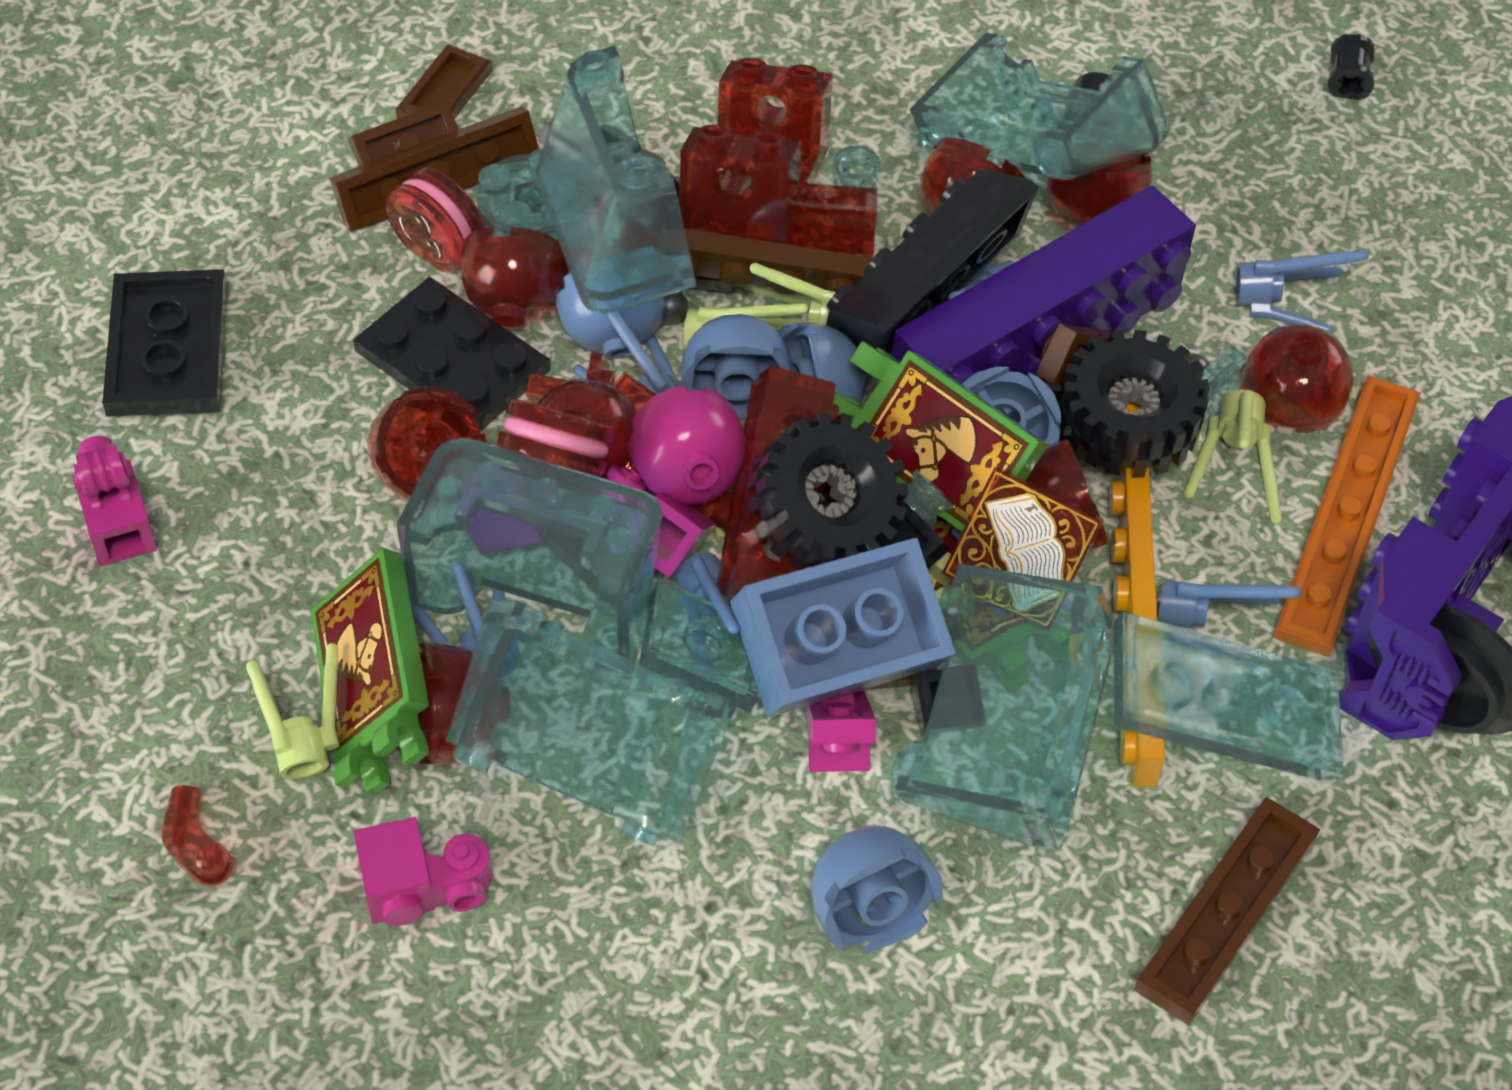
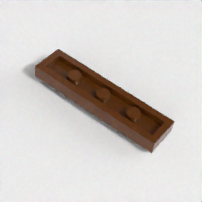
(458, 154)
(731, 256)
(1226, 911)

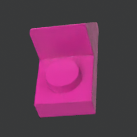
(840, 733)

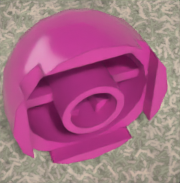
(687, 445)

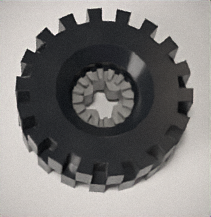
(1141, 372)
(860, 482)

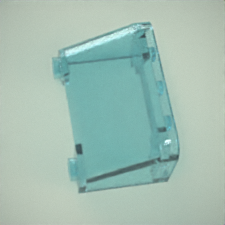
(1042, 123)
(605, 198)
(532, 535)
(1012, 705)
(586, 722)

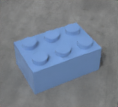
(842, 627)

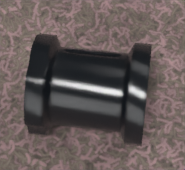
(1352, 63)

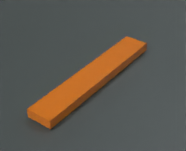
(1347, 516)

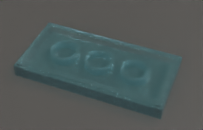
(1226, 698)

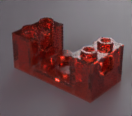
(760, 158)

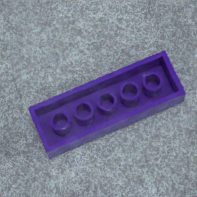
(1089, 278)

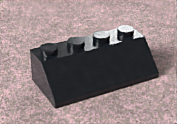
(934, 258)

